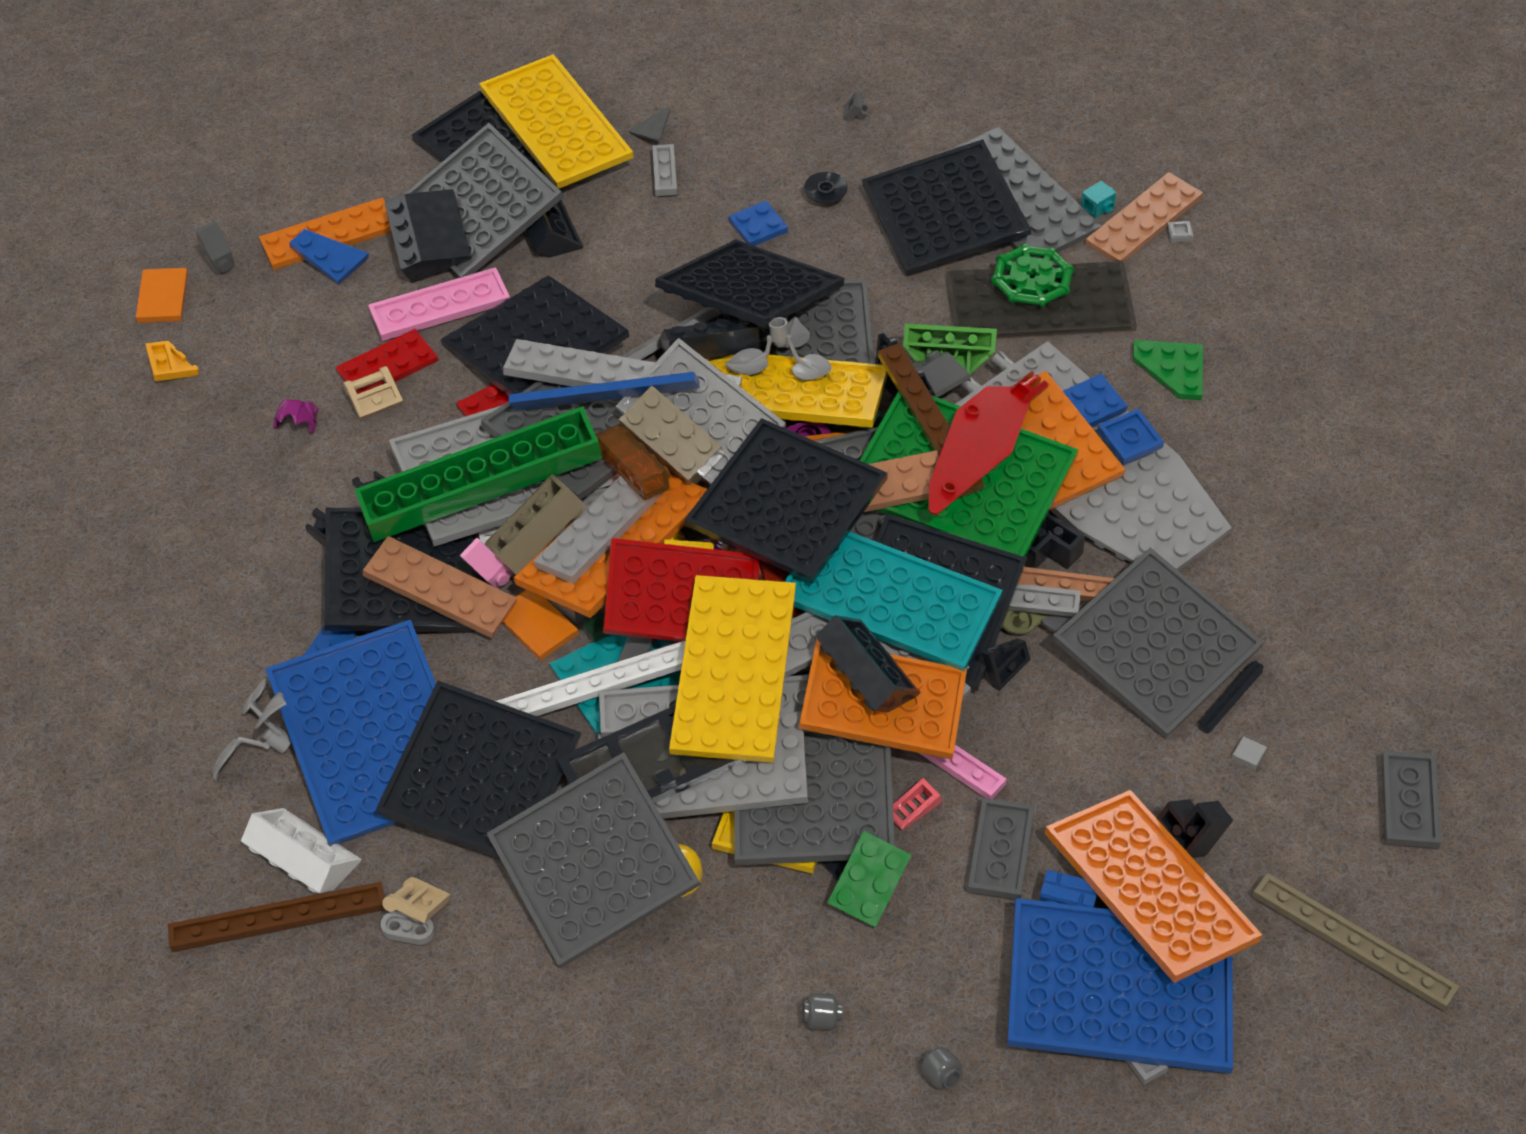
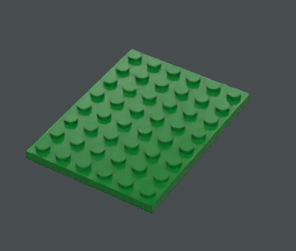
(1014, 492)

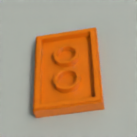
(162, 295)
(539, 625)

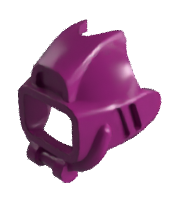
(300, 411)

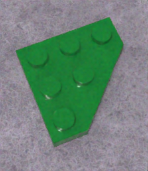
(1173, 365)

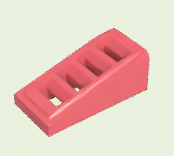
(933, 800)

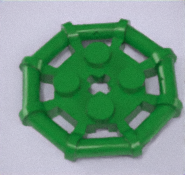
(1029, 289)

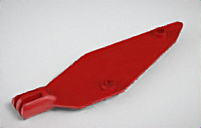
(980, 438)

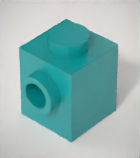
(1098, 199)

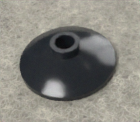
(825, 187)

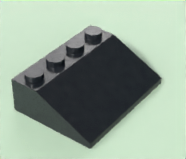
(427, 232)

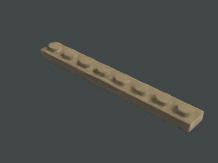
(1356, 942)

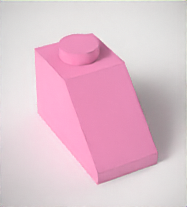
(487, 564)

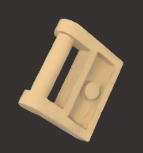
(375, 399)
(420, 906)

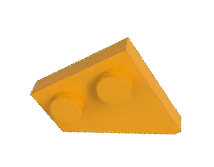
(167, 362)

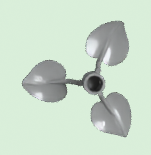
(782, 334)
(273, 735)

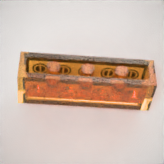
(633, 462)

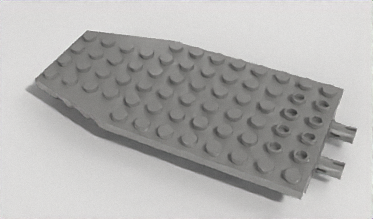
(1148, 507)

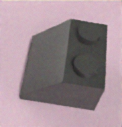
(942, 371)

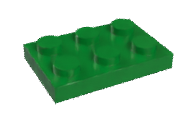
(869, 879)

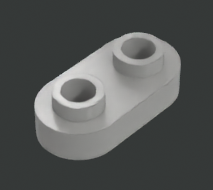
(407, 928)

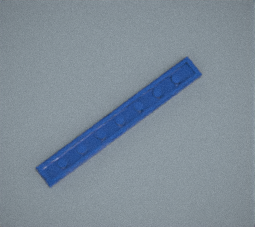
(603, 391)

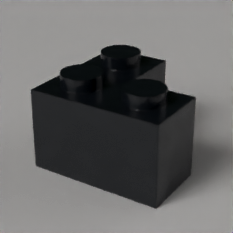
(1055, 541)
(1195, 826)

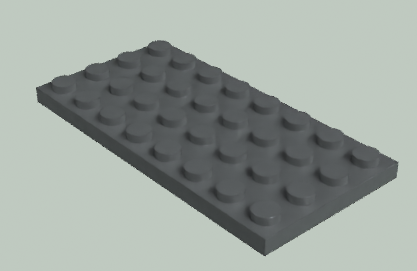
(1049, 210)

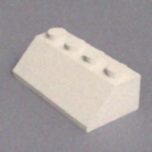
(298, 849)

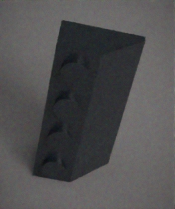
(554, 233)
(714, 338)
(866, 664)

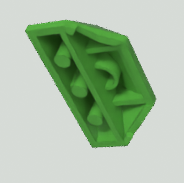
(966, 344)

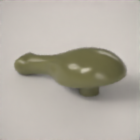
(1022, 622)

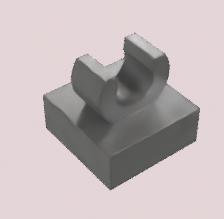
(855, 107)

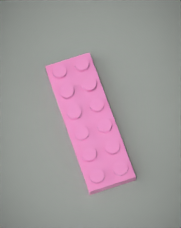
(438, 303)

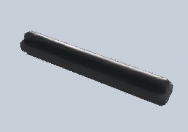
(1230, 697)

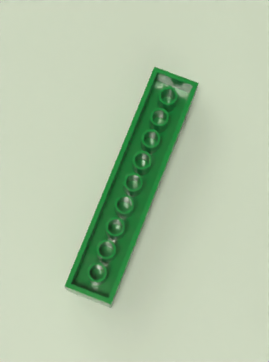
(478, 473)

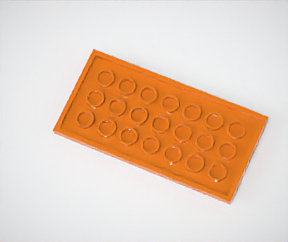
(589, 591)
(1153, 885)

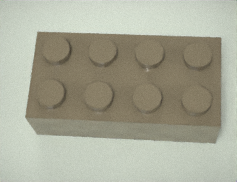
(671, 436)
(535, 524)

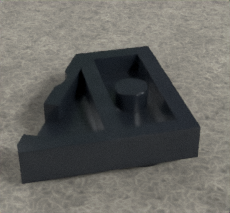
(1005, 661)

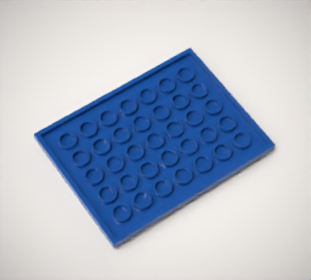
(352, 721)
(1098, 993)

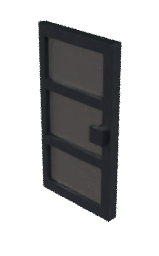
(647, 749)

